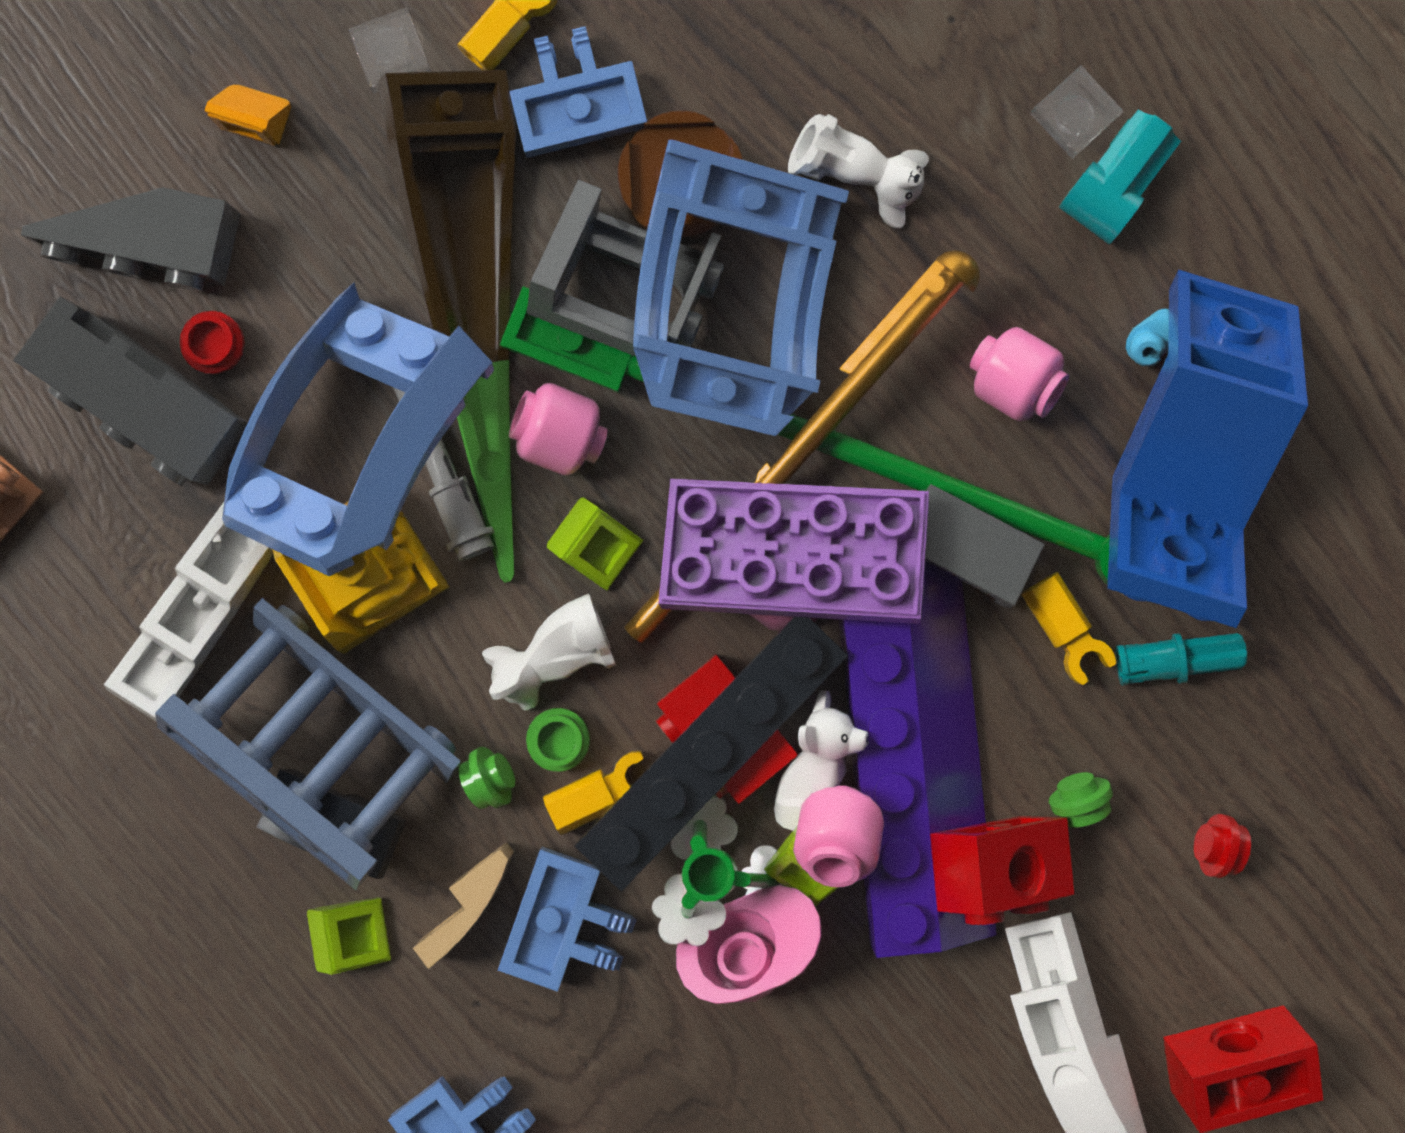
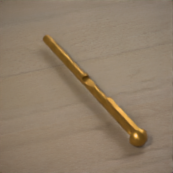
(864, 369)

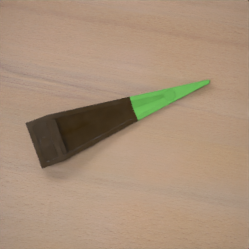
(454, 185)

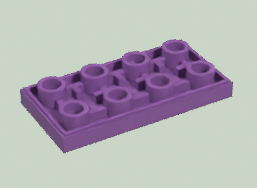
(795, 550)

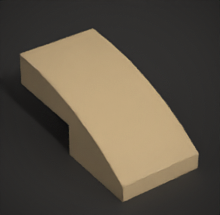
(474, 893)

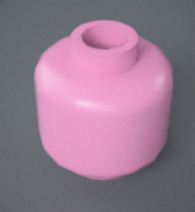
(1019, 374)
(557, 429)
(838, 836)

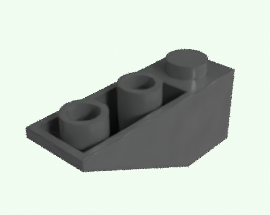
(154, 230)

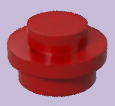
(212, 342)
(1222, 846)

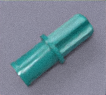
(1179, 658)

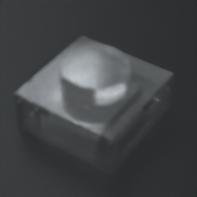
(389, 46)
(1076, 112)

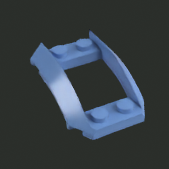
(758, 202)
(396, 351)

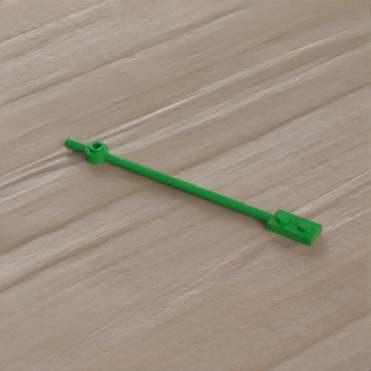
(609, 366)

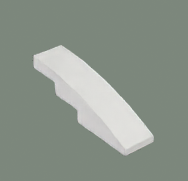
(189, 616)

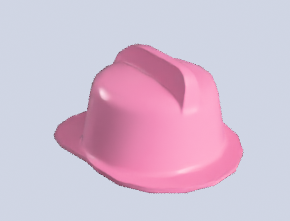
(759, 947)

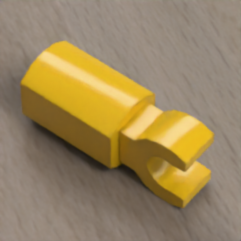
(501, 30)
(1065, 625)
(589, 796)

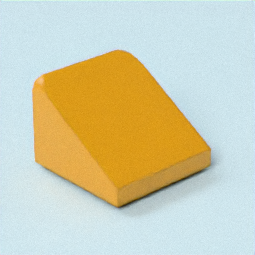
(249, 113)

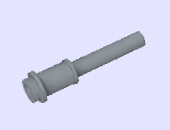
(456, 505)

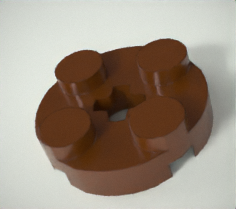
(643, 159)

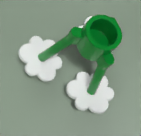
(708, 875)

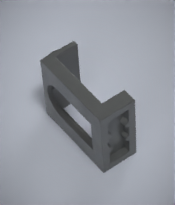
(585, 227)

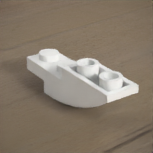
(1065, 1033)

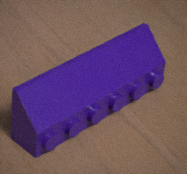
(920, 764)

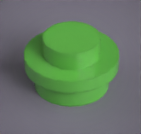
(558, 739)
(487, 778)
(1082, 799)

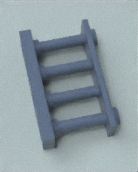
(298, 806)

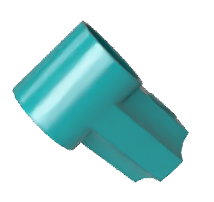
(1113, 187)

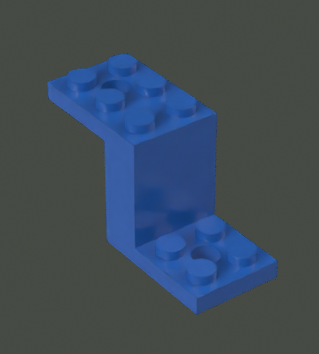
(1206, 449)

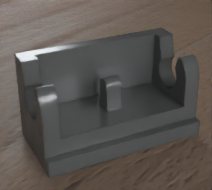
(978, 547)

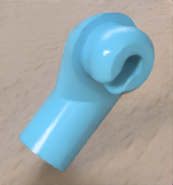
(1149, 339)

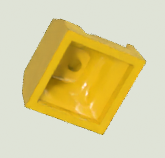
(371, 592)

